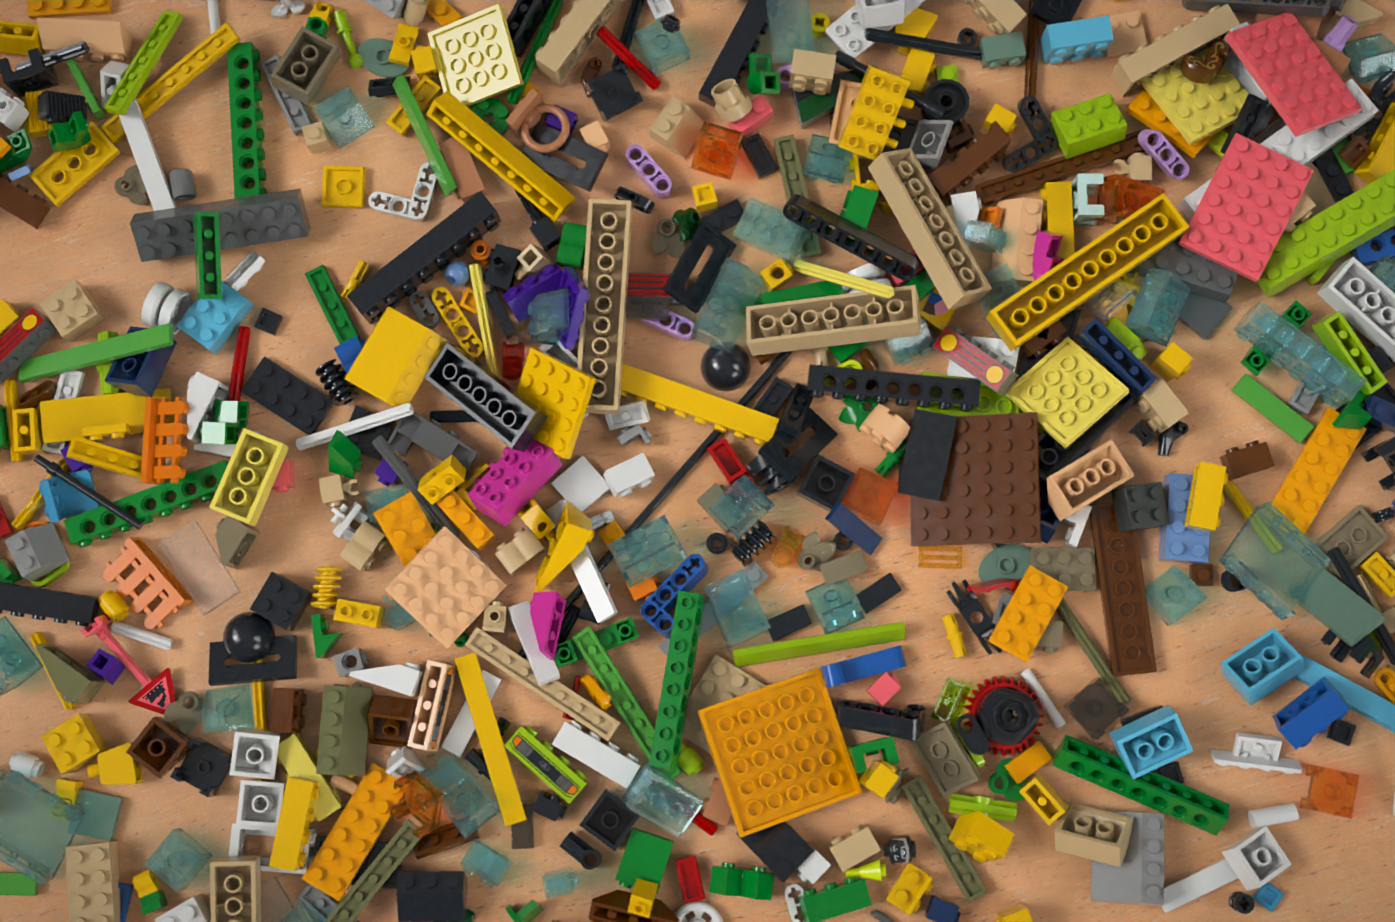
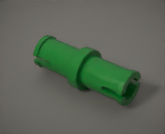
(891, 459)

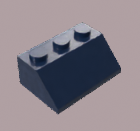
(140, 372)

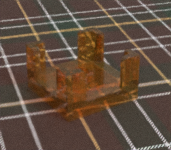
(1330, 791)
(421, 801)

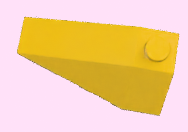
(571, 537)

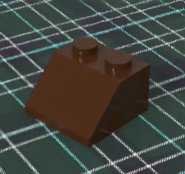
(391, 720)
(159, 747)

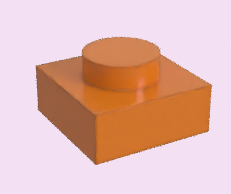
(991, 215)

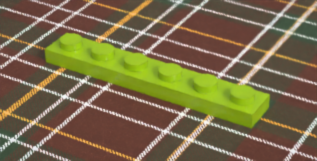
(143, 63)

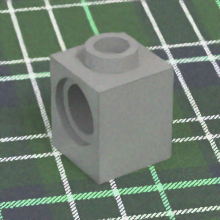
(341, 661)

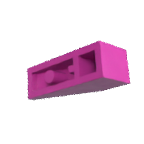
(547, 616)

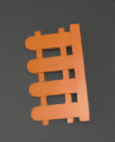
(155, 440)
(163, 582)

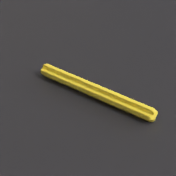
(843, 279)
(484, 319)

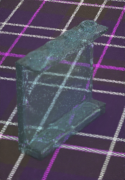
(1273, 559)
(34, 827)

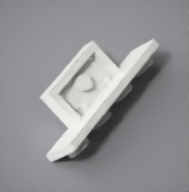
(1256, 752)

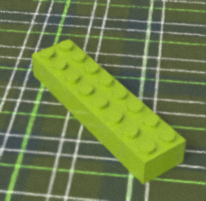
(1330, 235)

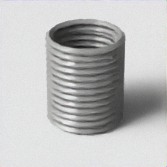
(182, 185)

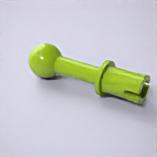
(355, 59)

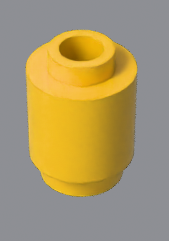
(113, 606)

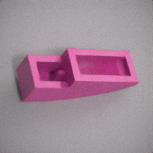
(1045, 252)

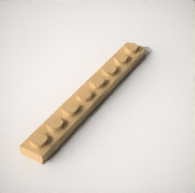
(552, 691)

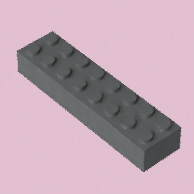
(241, 223)

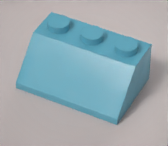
(1151, 741)

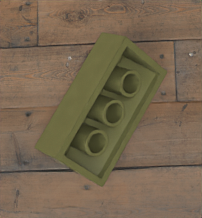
(344, 730)

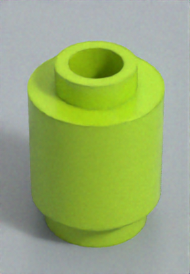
(689, 760)

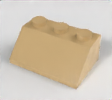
(1093, 834)

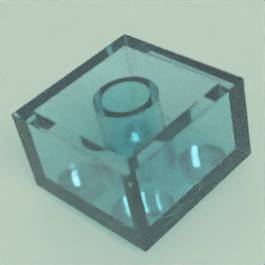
(661, 48)
(468, 804)
(178, 859)

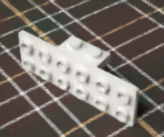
(849, 34)

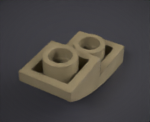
(843, 567)

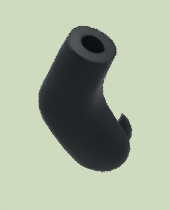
(1380, 86)
(1169, 436)

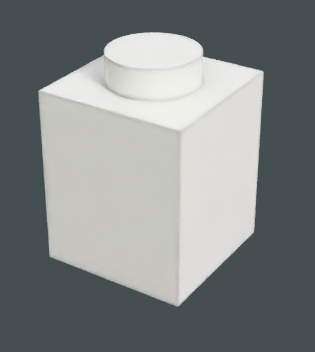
(813, 867)

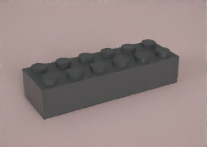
(1194, 270)

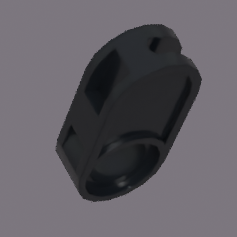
(638, 201)
(975, 738)

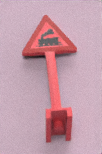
(155, 693)

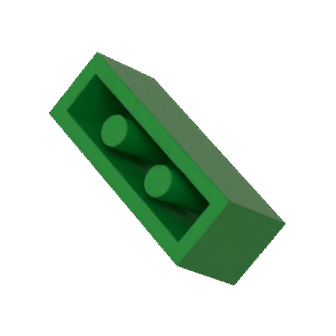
(834, 899)

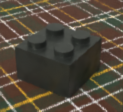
(1140, 507)

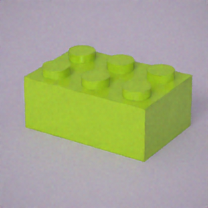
(1088, 125)

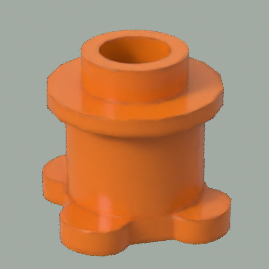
(480, 257)

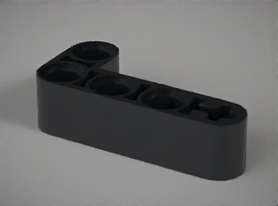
(882, 720)

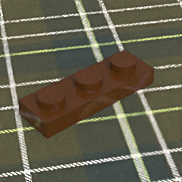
(442, 839)

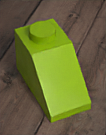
(1126, 337)

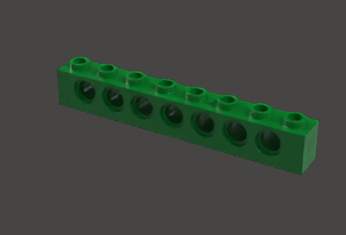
(237, 56)
(78, 525)
(677, 680)
(1149, 789)

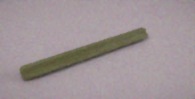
(1092, 652)

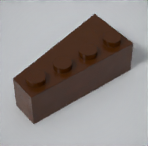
(970, 161)

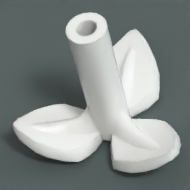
(281, 10)

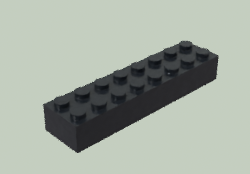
(425, 258)

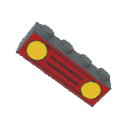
(650, 286)
(23, 340)
(976, 361)

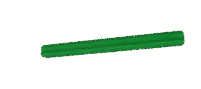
(539, 40)

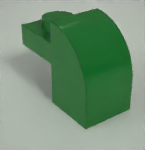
(761, 77)
(69, 134)

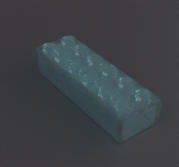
(1299, 355)

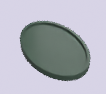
(376, 58)
(1004, 562)

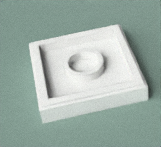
(581, 484)

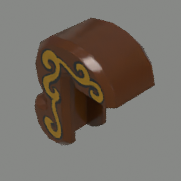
(1206, 72)

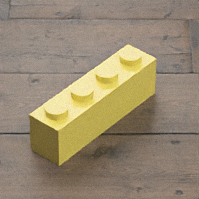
(300, 763)

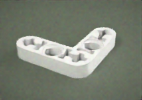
(409, 204)

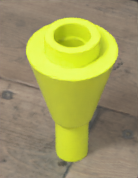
(874, 870)

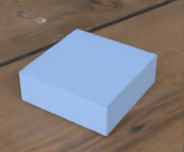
(20, 172)

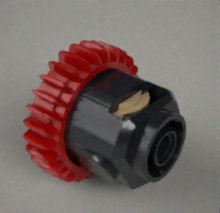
(1005, 714)

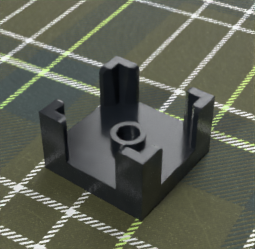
(29, 79)
(613, 93)
(1387, 451)
(1363, 649)
(203, 767)

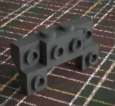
(432, 439)

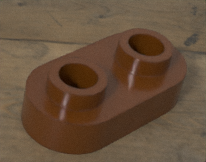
(32, 398)

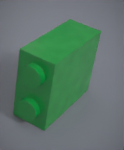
(643, 858)

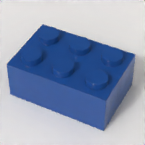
(1310, 713)

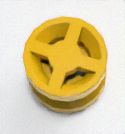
(818, 29)

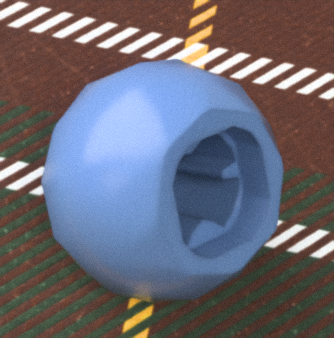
(457, 273)

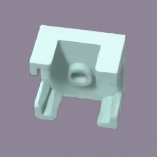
(1082, 187)

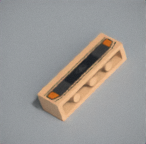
(432, 706)

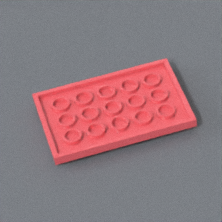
(1293, 73)
(1246, 207)

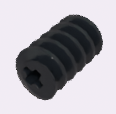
(335, 383)
(752, 542)

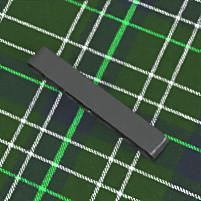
(1307, 8)

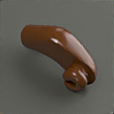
(590, 72)
(870, 363)

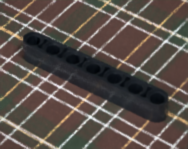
(861, 236)

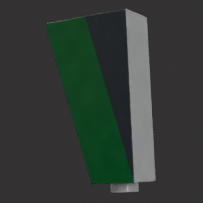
(814, 107)

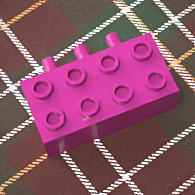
(513, 481)

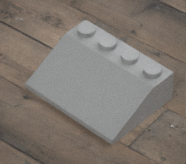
(1142, 870)

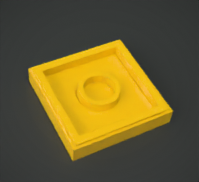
(343, 187)

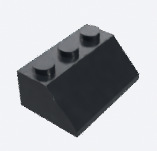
(431, 896)

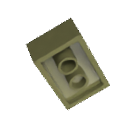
(69, 676)

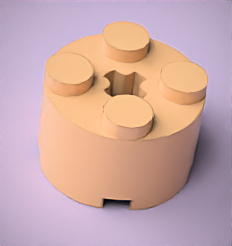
(885, 428)

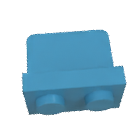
(63, 499)

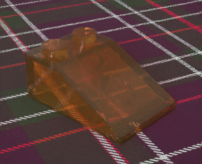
(1124, 197)

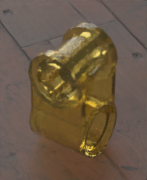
(787, 544)

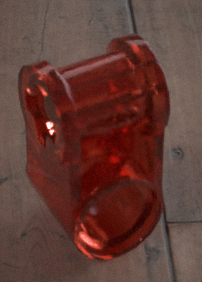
(512, 360)

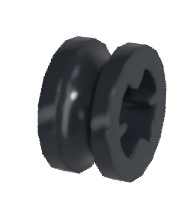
(970, 32)
(1383, 515)
(841, 547)

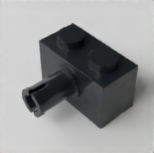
(502, 268)

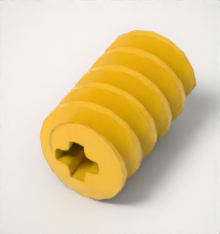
(326, 587)

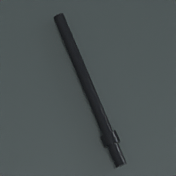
(56, 470)

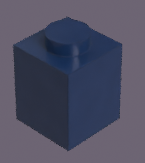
(942, 910)

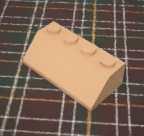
(104, 38)
(1021, 223)
(1087, 479)

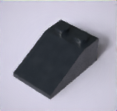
(779, 848)

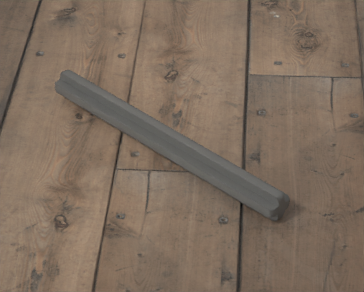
(412, 484)

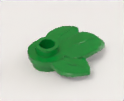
(855, 411)
(1009, 787)

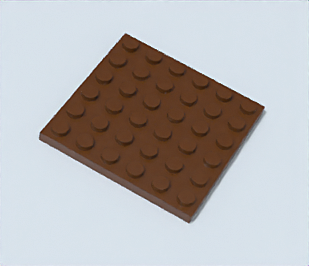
(987, 487)

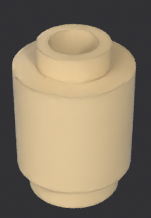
(415, 11)

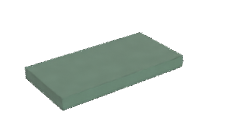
(1339, 608)

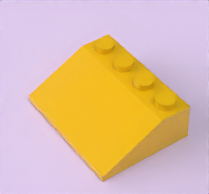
(395, 358)

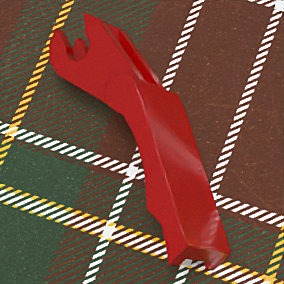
(988, 586)

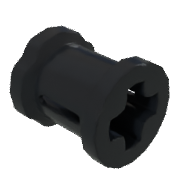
(1141, 425)
(1245, 907)

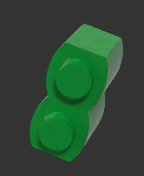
(572, 246)

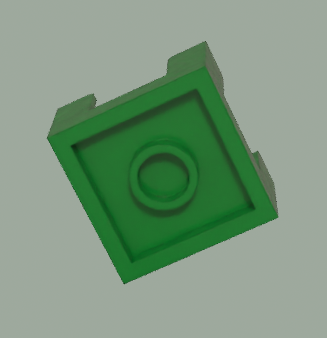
(872, 747)

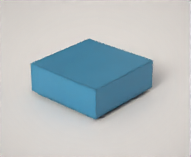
(1268, 896)

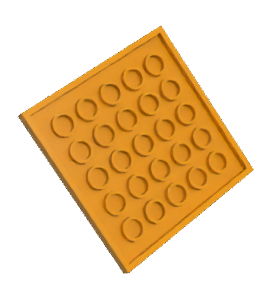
(779, 752)

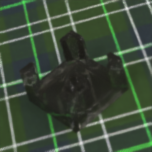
(1095, 708)

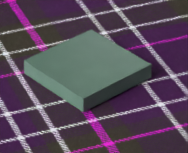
(101, 814)

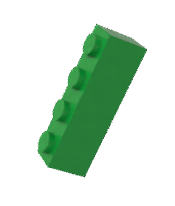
(207, 255)

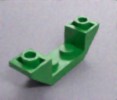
(19, 151)
(1254, 359)
(610, 637)

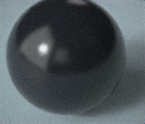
(725, 370)
(248, 637)

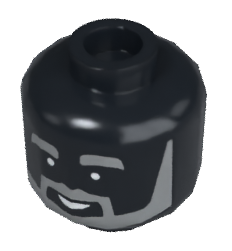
(900, 849)

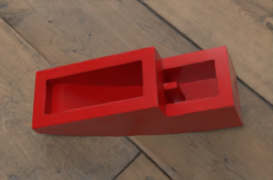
(727, 461)

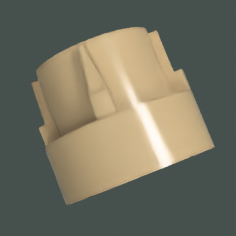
(730, 101)

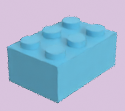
(1076, 40)
(215, 320)
(1262, 666)

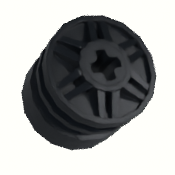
(777, 482)

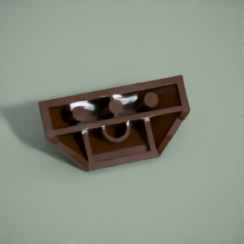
(614, 908)

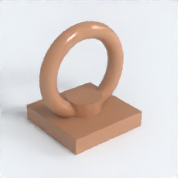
(528, 115)

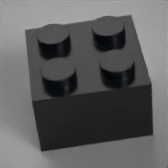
(825, 483)
(281, 601)
(609, 819)

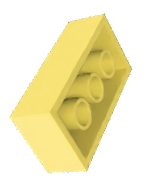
(249, 477)

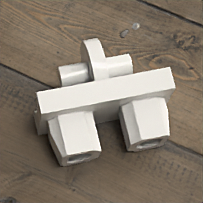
(343, 528)

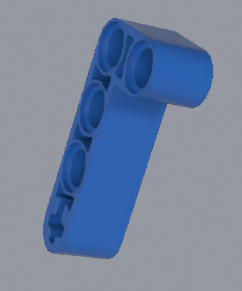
(671, 586)
(863, 666)

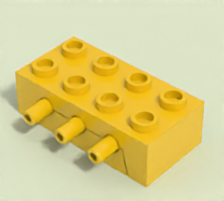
(875, 113)

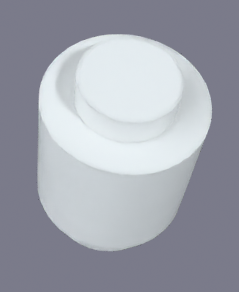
(27, 764)

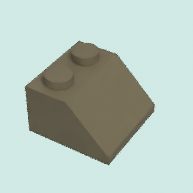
(234, 541)

